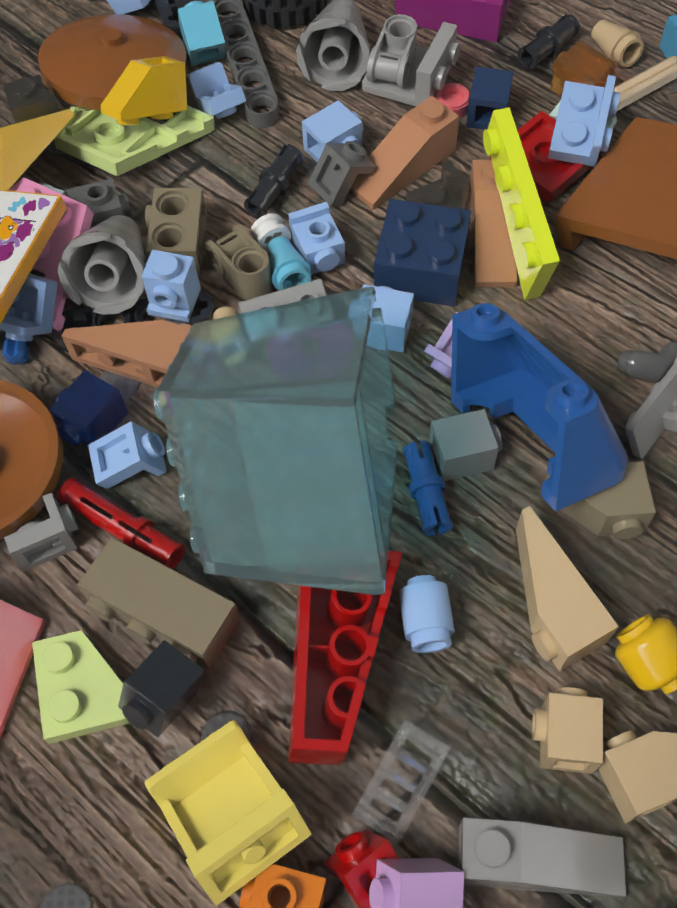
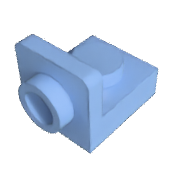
(125, 454)

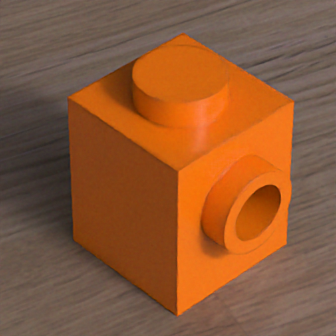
(284, 889)

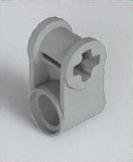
(394, 51)

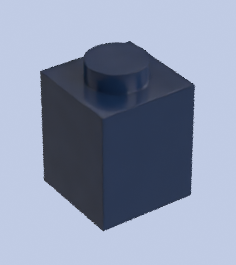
(488, 93)

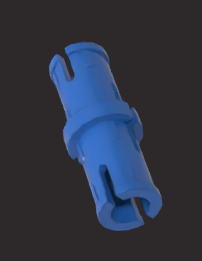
(427, 488)

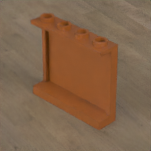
(628, 193)

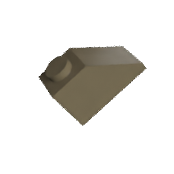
(618, 510)

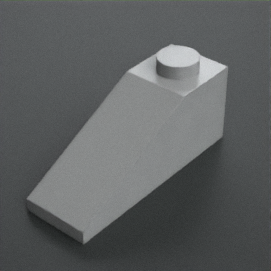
(540, 858)

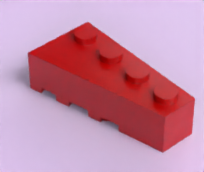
(331, 666)

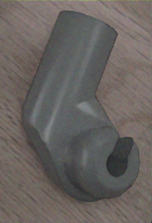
(648, 365)

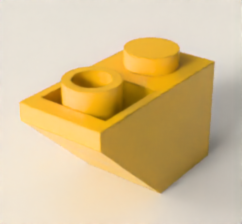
(147, 89)

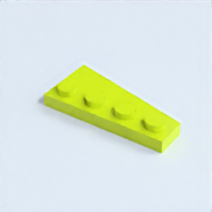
(524, 215)

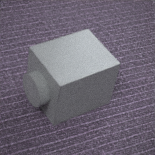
(464, 444)

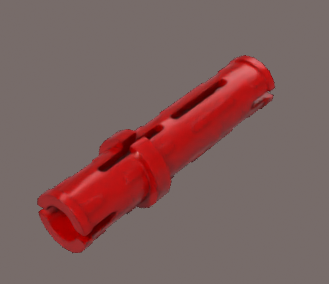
(162, 547)

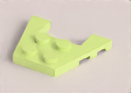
(124, 147)

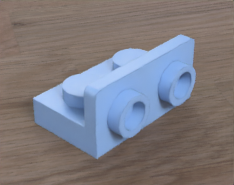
(582, 121)

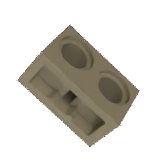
(177, 223)

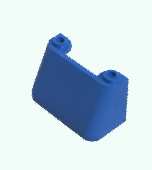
(511, 371)

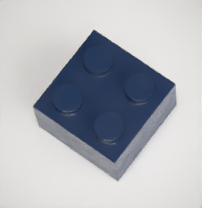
(422, 250)

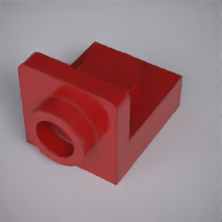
(357, 861)

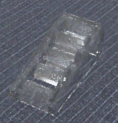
(378, 820)

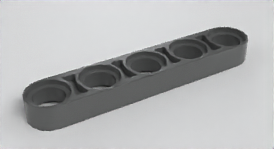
(250, 71)

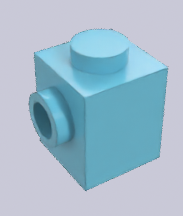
(201, 32)

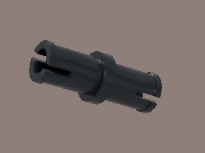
(548, 41)
(273, 181)

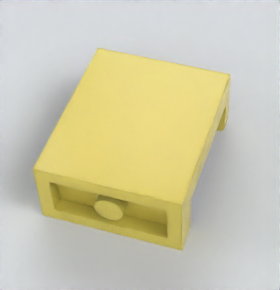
(226, 811)

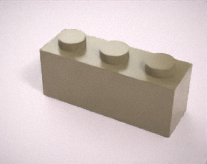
(158, 603)

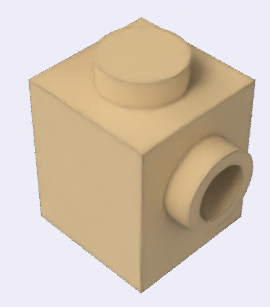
(569, 731)

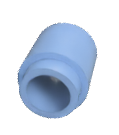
(426, 614)

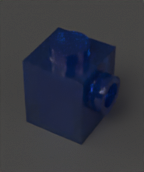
(88, 409)

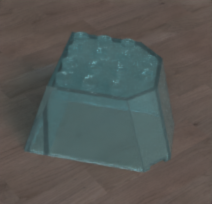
(286, 442)

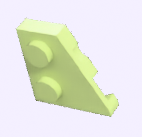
(75, 688)

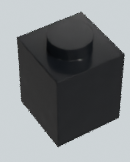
(160, 689)

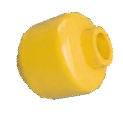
(649, 653)

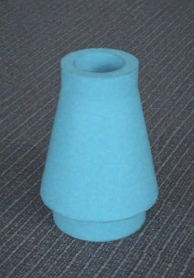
(287, 265)

